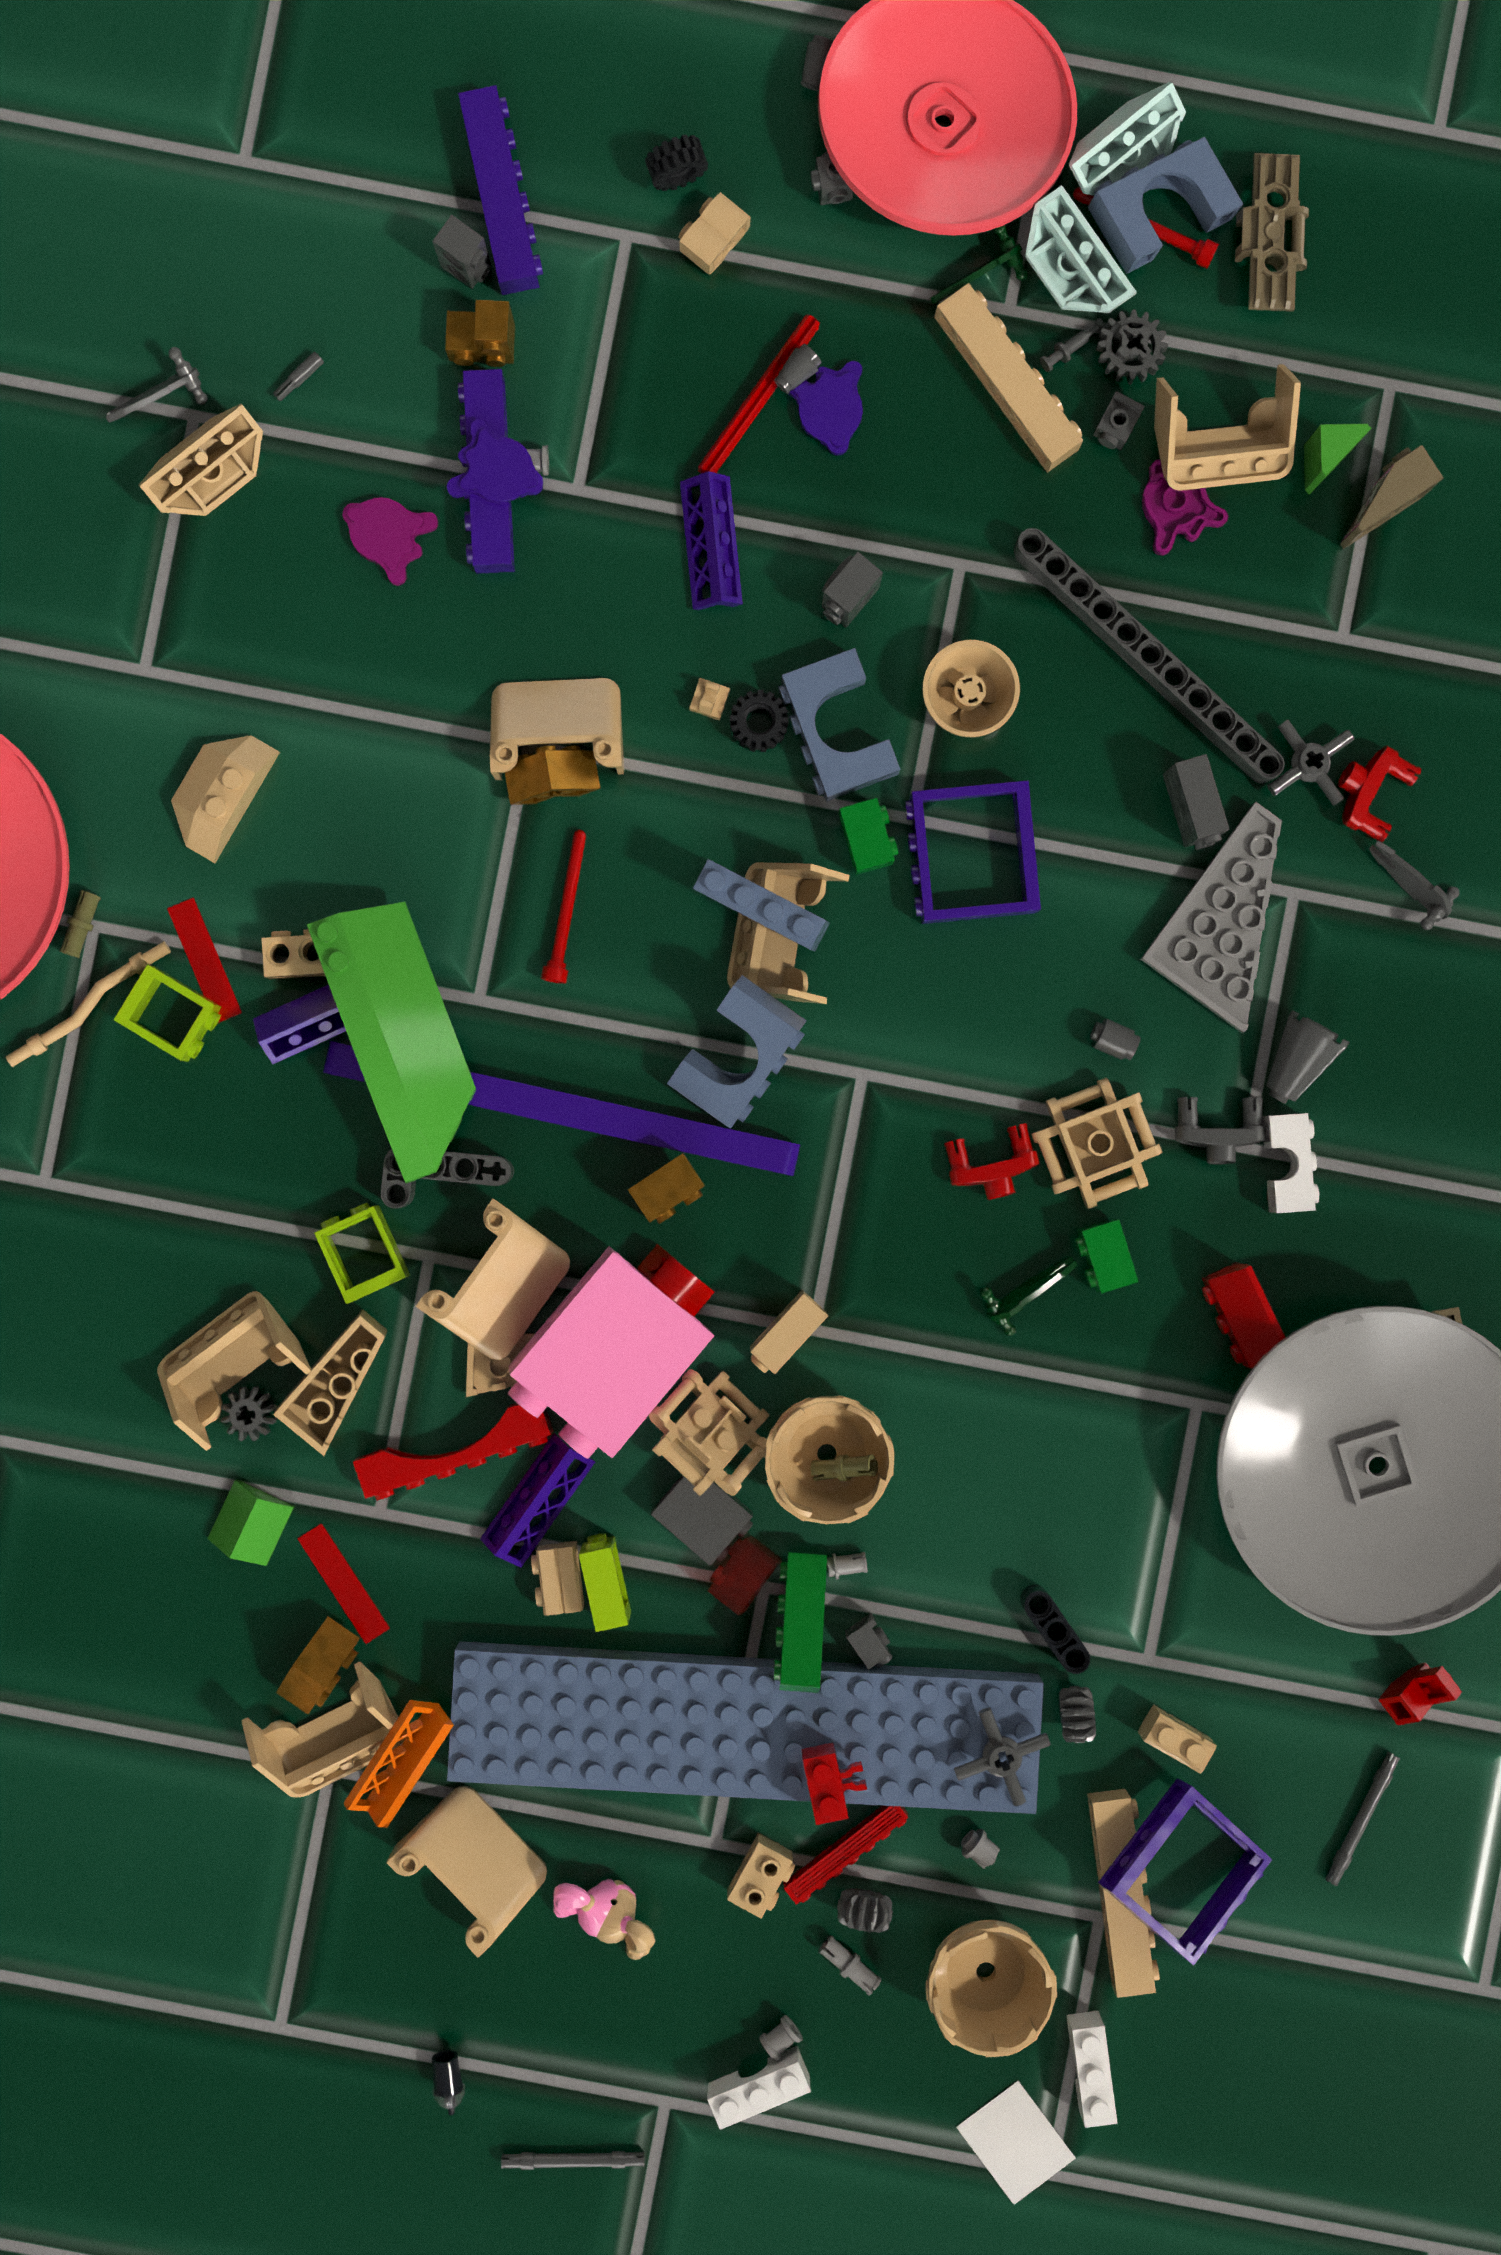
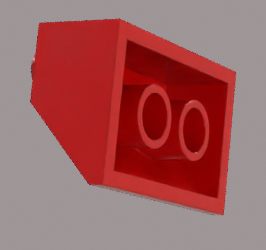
(1243, 1312)

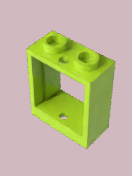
(140, 998)
(334, 1225)
(604, 1582)

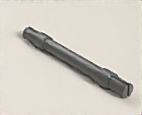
(1344, 1854)
(530, 2160)

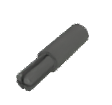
(299, 375)

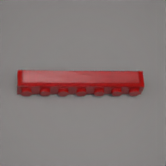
(844, 1852)

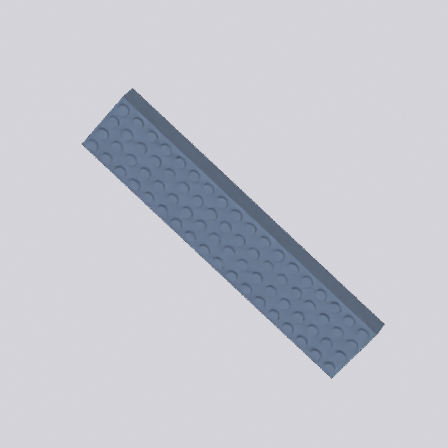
(729, 1729)

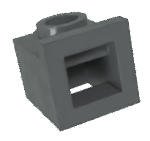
(1123, 409)
(869, 1642)

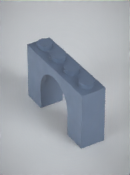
(1188, 171)
(835, 770)
(761, 905)
(773, 1031)

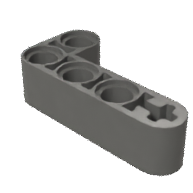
(448, 1172)

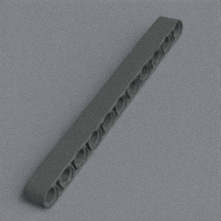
(1164, 659)

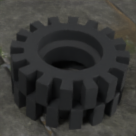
(676, 162)
(765, 702)

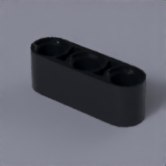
(1061, 1643)

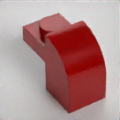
(675, 1280)
(1416, 1691)

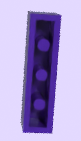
(298, 1024)

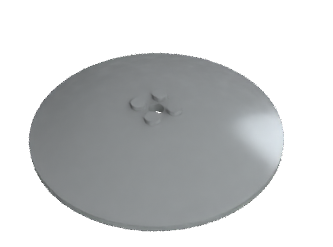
(1297, 1484)

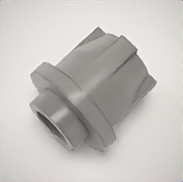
(979, 1848)

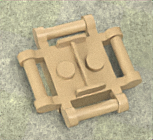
(1097, 1143)
(709, 1432)

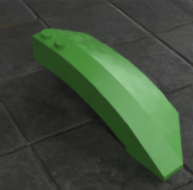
(397, 1030)

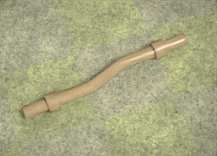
(39, 1043)

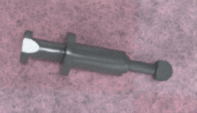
(1064, 350)

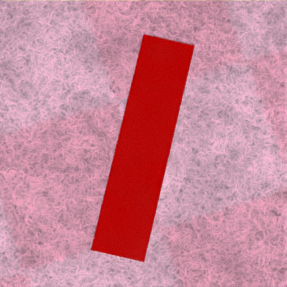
(204, 957)
(343, 1583)

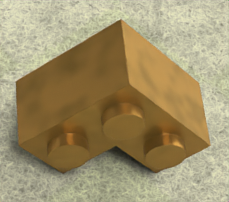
(481, 334)
(552, 775)
(667, 1188)
(315, 1670)

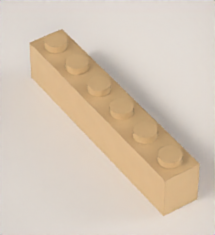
(1008, 377)
(1126, 1936)

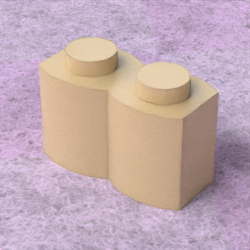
(714, 232)

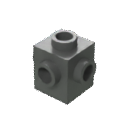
(828, 182)

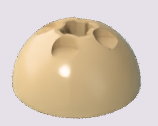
(979, 673)

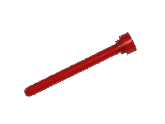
(1201, 251)
(555, 970)

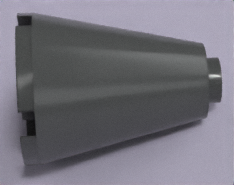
(1302, 1057)

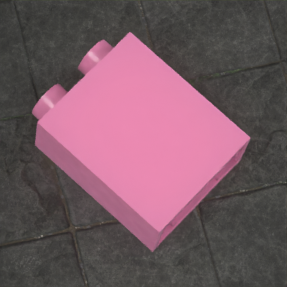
(606, 1356)

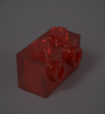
(744, 1574)

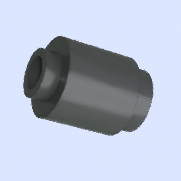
(1114, 1039)

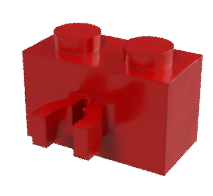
(827, 1782)

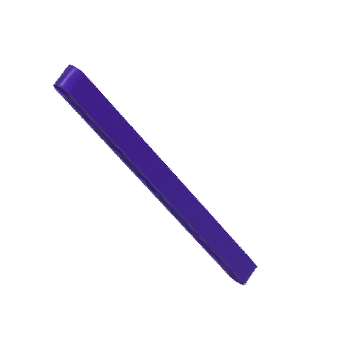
(608, 1119)

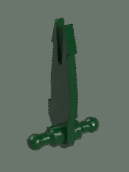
(1010, 254)
(1004, 1309)

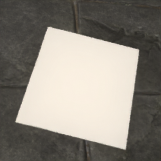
(1015, 2142)

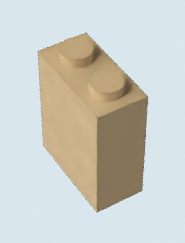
(787, 1333)

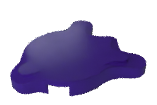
(831, 406)
(497, 468)

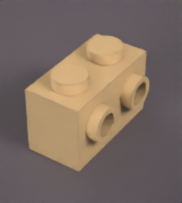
(760, 1876)

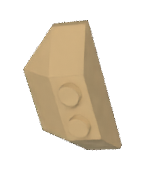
(206, 465)
(220, 791)

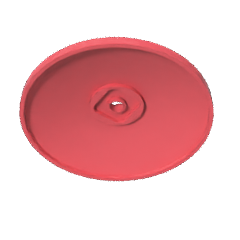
(961, 59)

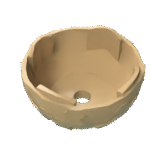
(795, 1444)
(997, 2011)

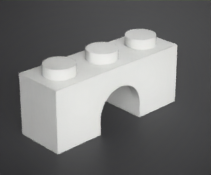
(1296, 1190)
(1092, 2068)
(740, 2098)

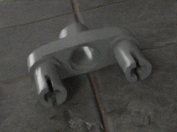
(1220, 1143)

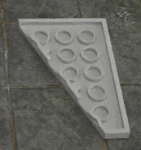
(1218, 927)

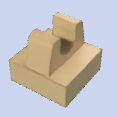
(709, 699)

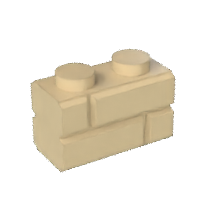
(559, 1578)
(1177, 1739)

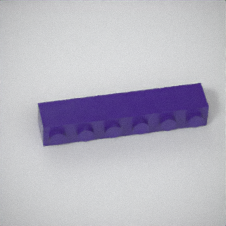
(499, 190)
(489, 523)

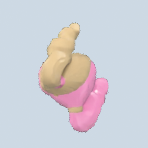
(604, 1920)

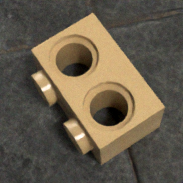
(297, 964)

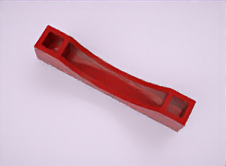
(391, 1468)

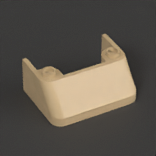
(1233, 453)
(766, 955)
(220, 1357)
(328, 1746)

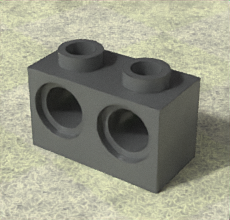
(462, 252)

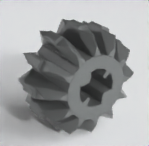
(244, 1424)
(1077, 1714)
(864, 1910)

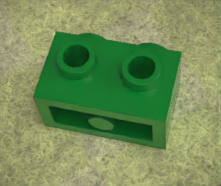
(867, 835)
(1106, 1256)

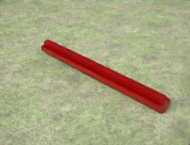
(756, 398)

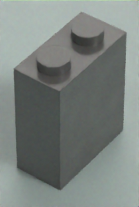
(1196, 802)
(703, 1521)

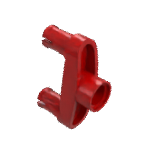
(1363, 785)
(995, 1176)

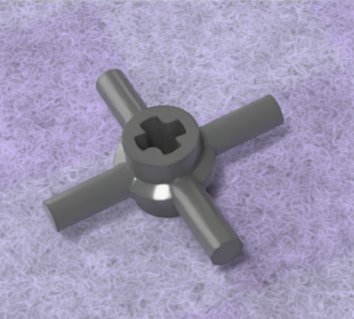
(1315, 773)
(990, 1758)

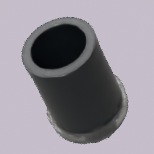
(447, 2080)

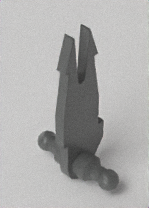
(185, 376)
(1416, 885)

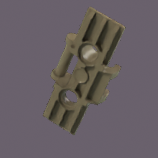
(1265, 231)

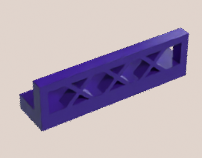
(716, 538)
(531, 1499)

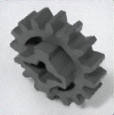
(1126, 333)

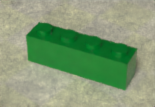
(802, 1622)

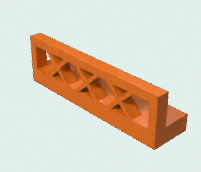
(406, 1761)

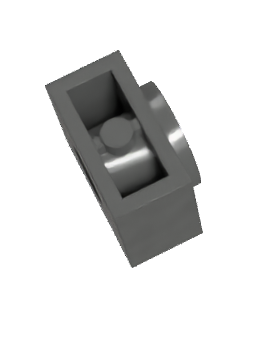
(850, 589)

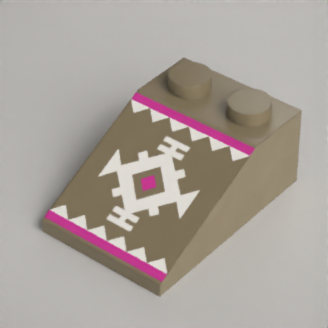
(1401, 485)

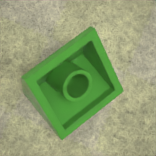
(1328, 448)
(250, 1524)

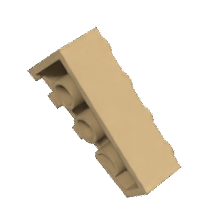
(324, 1395)

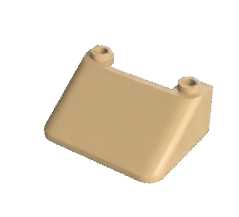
(556, 715)
(504, 1287)
(476, 1860)

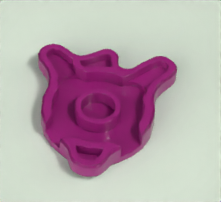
(1177, 511)
(387, 534)

